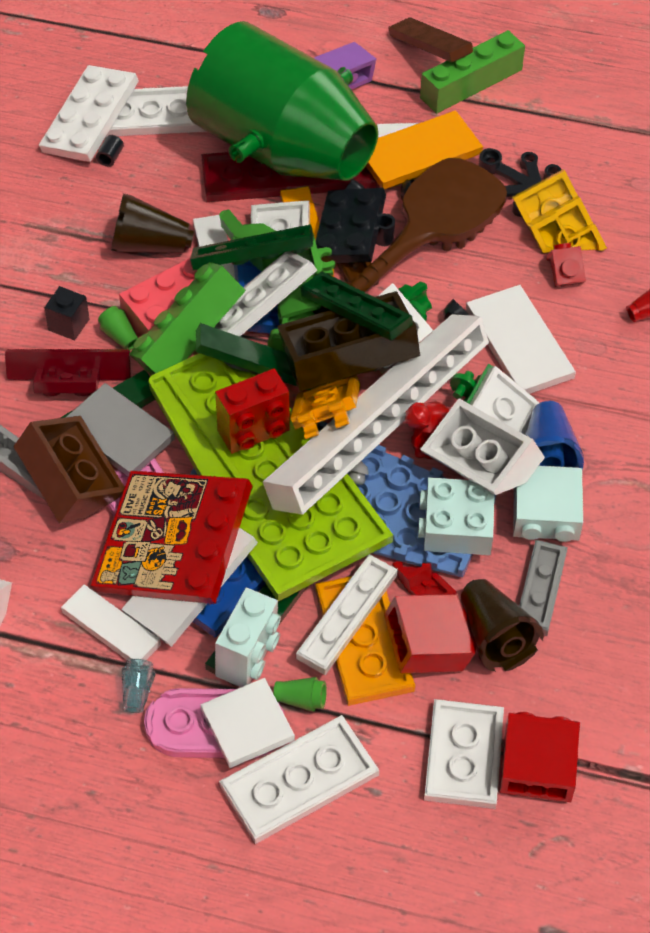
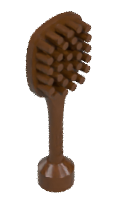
(443, 206)

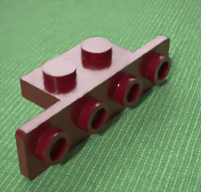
(67, 369)

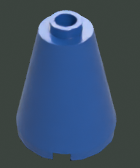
(554, 436)

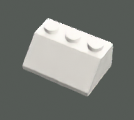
(483, 449)

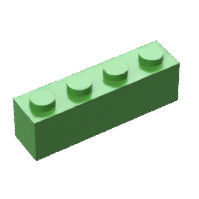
(482, 68)
(175, 329)

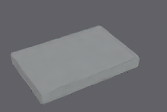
(123, 429)

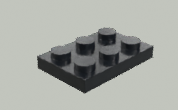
(351, 224)

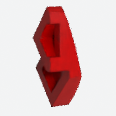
(422, 580)

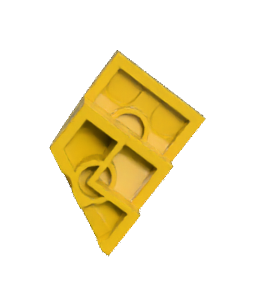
(557, 215)

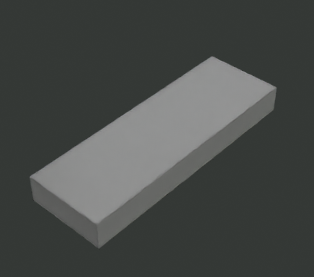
(543, 582)

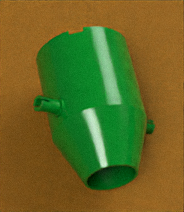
(280, 106)

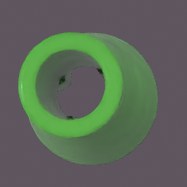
(118, 327)
(302, 693)

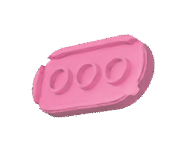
(178, 725)

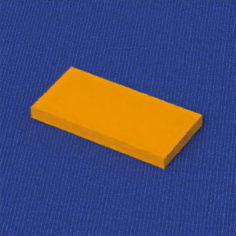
(418, 147)
(368, 661)

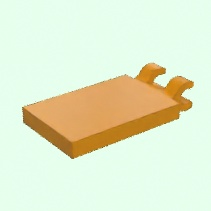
(324, 403)

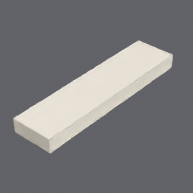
(346, 614)

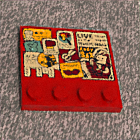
(172, 536)

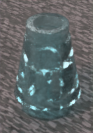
(136, 684)

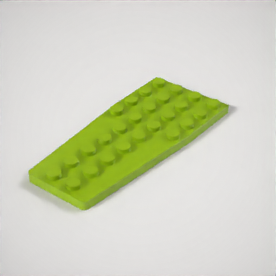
(291, 546)

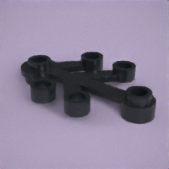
(491, 160)

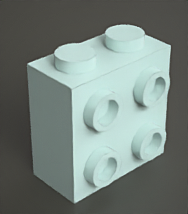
(549, 505)
(456, 517)
(247, 638)

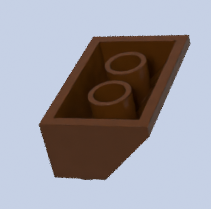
(68, 467)

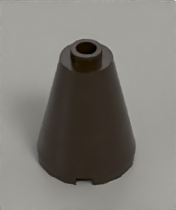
(148, 229)
(500, 627)

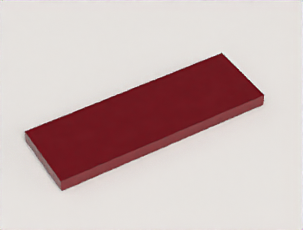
(251, 180)

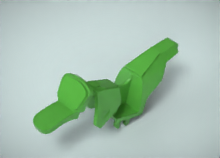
(294, 305)

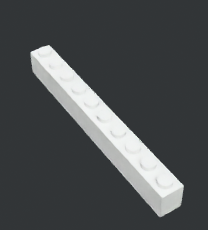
(378, 413)

